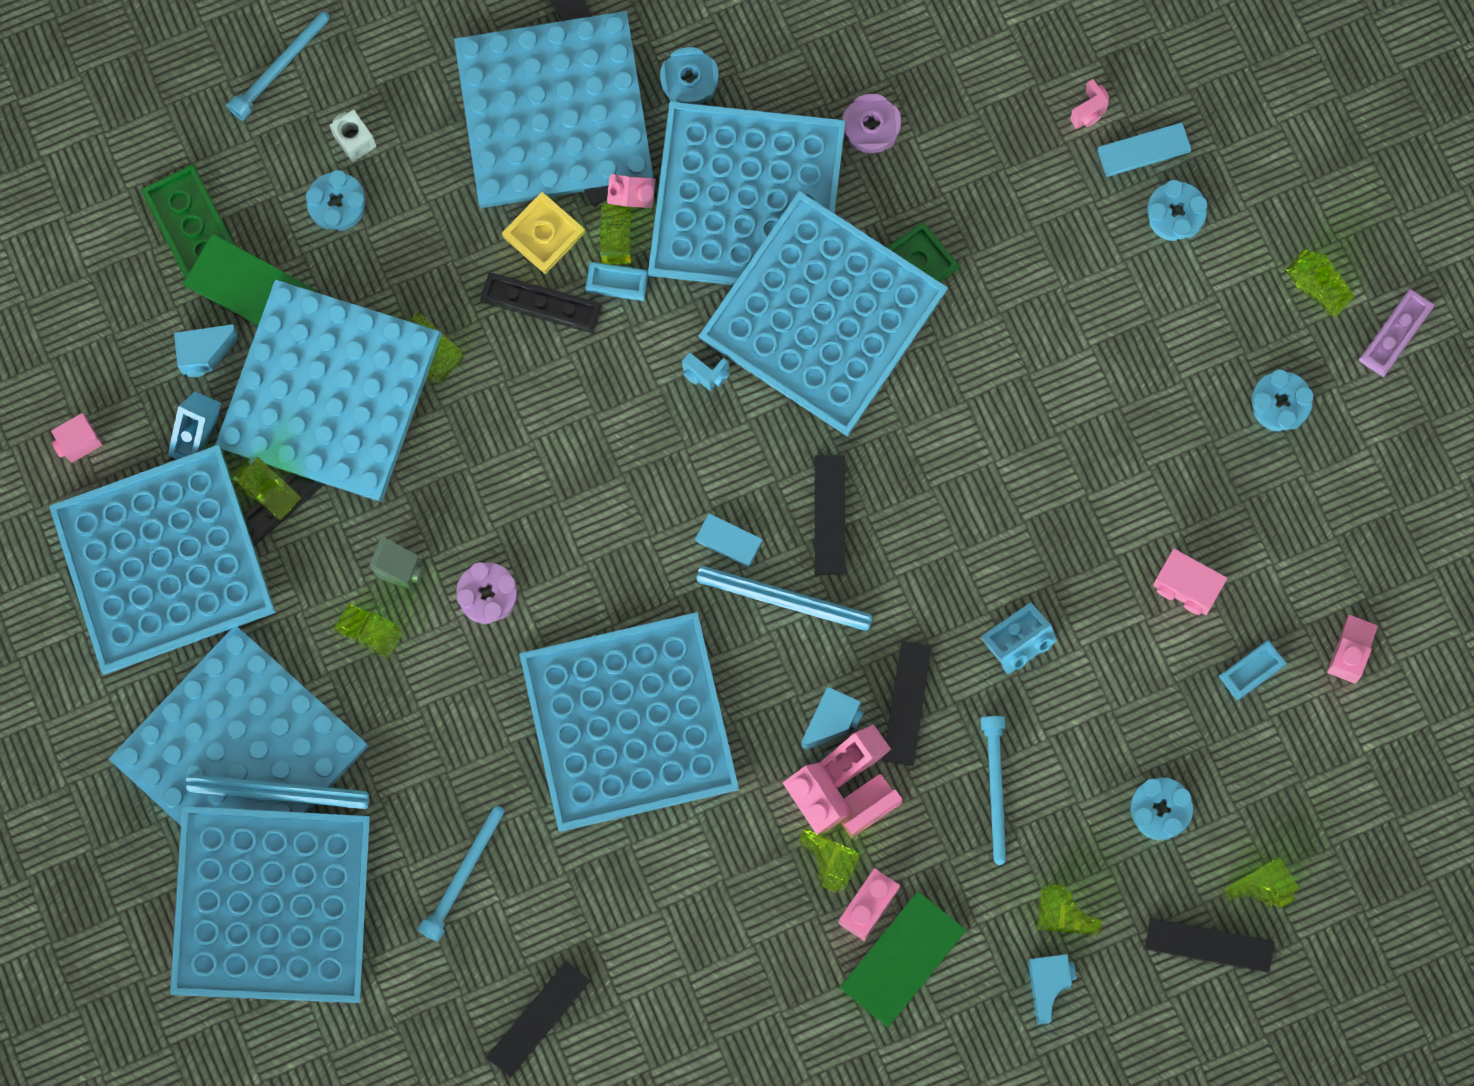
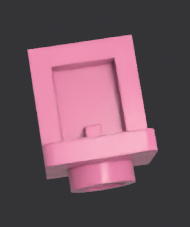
(1090, 111)
(631, 191)

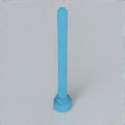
(242, 105)
(993, 729)
(434, 924)

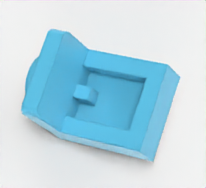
(698, 372)

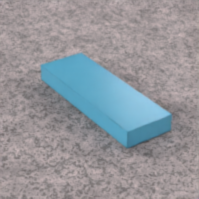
(1144, 149)

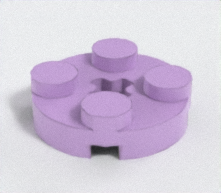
(882, 111)
(479, 577)

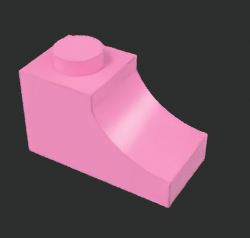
(1352, 649)
(855, 755)

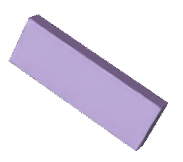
(1396, 332)

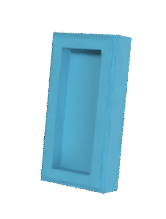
(617, 281)
(728, 540)
(1252, 670)

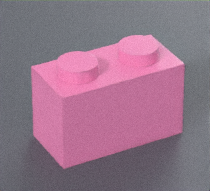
(1189, 582)
(817, 798)
(869, 904)

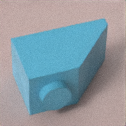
(203, 349)
(193, 425)
(832, 718)

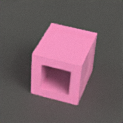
(75, 438)

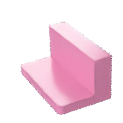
(869, 805)

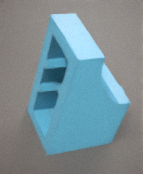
(1048, 979)

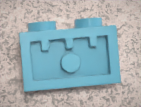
(1020, 638)

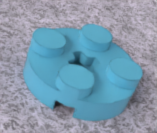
(700, 64)
(1175, 194)
(334, 217)
(1280, 384)
(1176, 799)

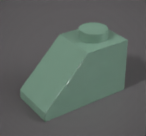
(396, 564)

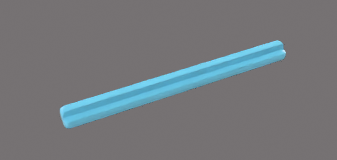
(784, 598)
(277, 791)

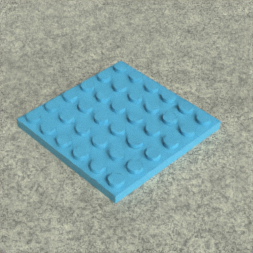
(552, 108)
(731, 181)
(823, 313)
(328, 390)
(161, 559)
(237, 721)
(628, 722)
(270, 905)

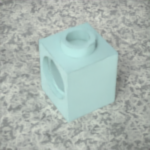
(357, 145)

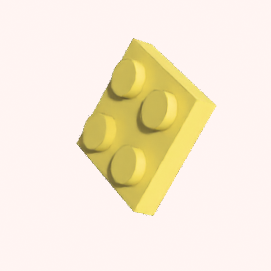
(543, 232)

